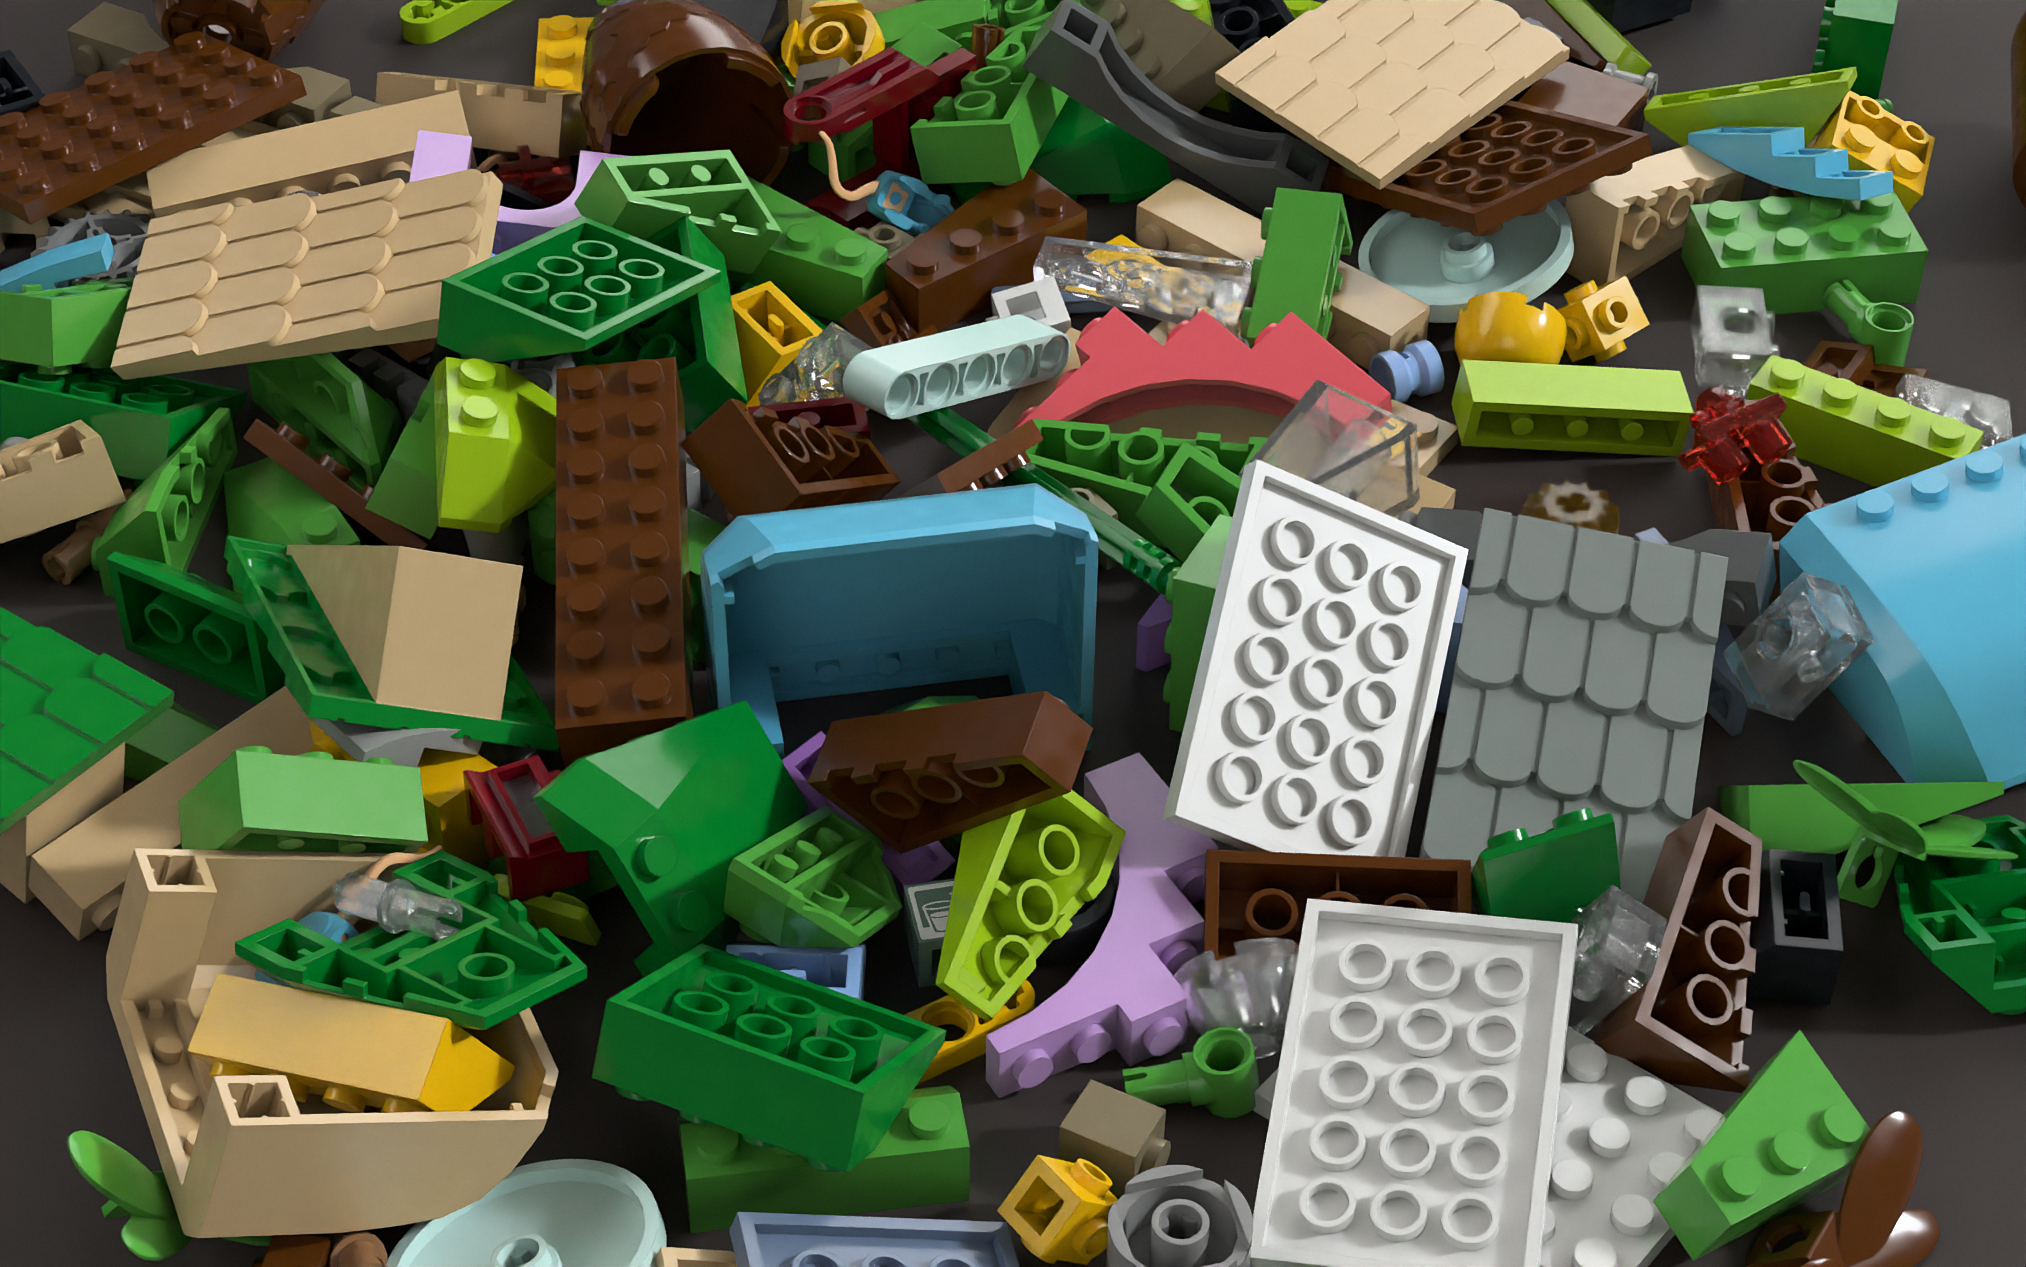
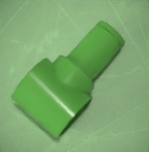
(1876, 324)
(1215, 1074)

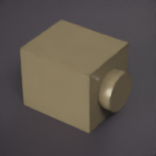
(1114, 1134)

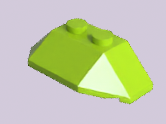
(1777, 102)
(490, 444)

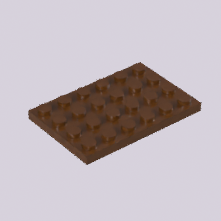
(133, 121)
(1502, 168)

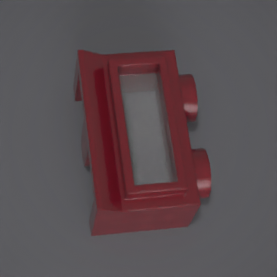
(519, 830)

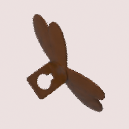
(1872, 1215)

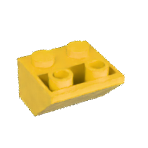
(1880, 143)
(768, 334)

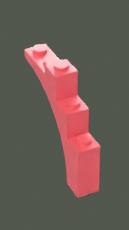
(1198, 365)

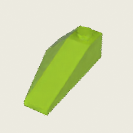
(1017, 893)

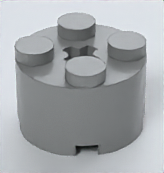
(1179, 1221)

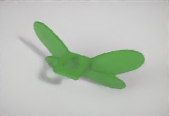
(1892, 833)
(136, 1192)

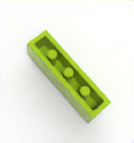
(1571, 408)
(1857, 428)

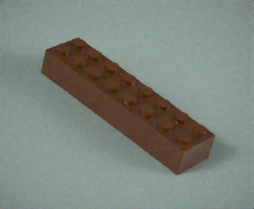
(621, 556)

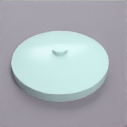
(1452, 266)
(545, 1218)

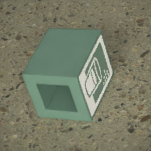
(925, 925)

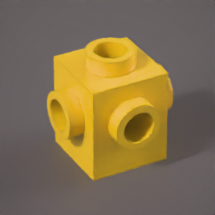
(1601, 319)
(1061, 1209)

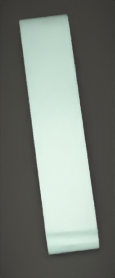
(956, 366)

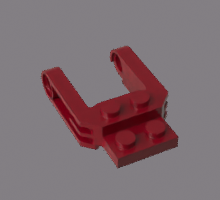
(895, 96)

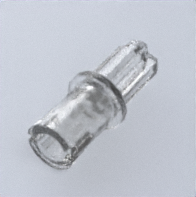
(396, 905)

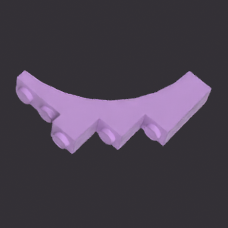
(1127, 986)

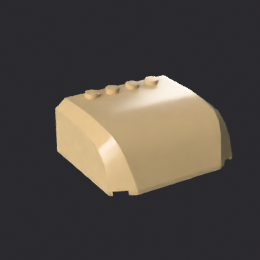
(241, 1146)

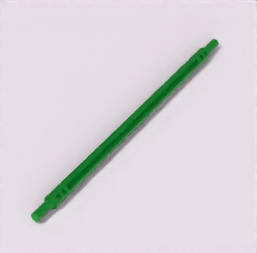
(1114, 538)

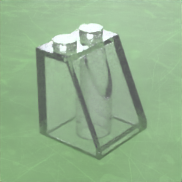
(1348, 449)

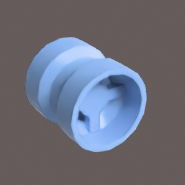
(1410, 372)

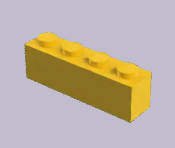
(344, 1049)

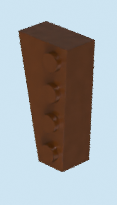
(980, 247)
(780, 466)
(950, 765)

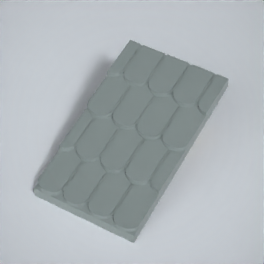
(1576, 689)

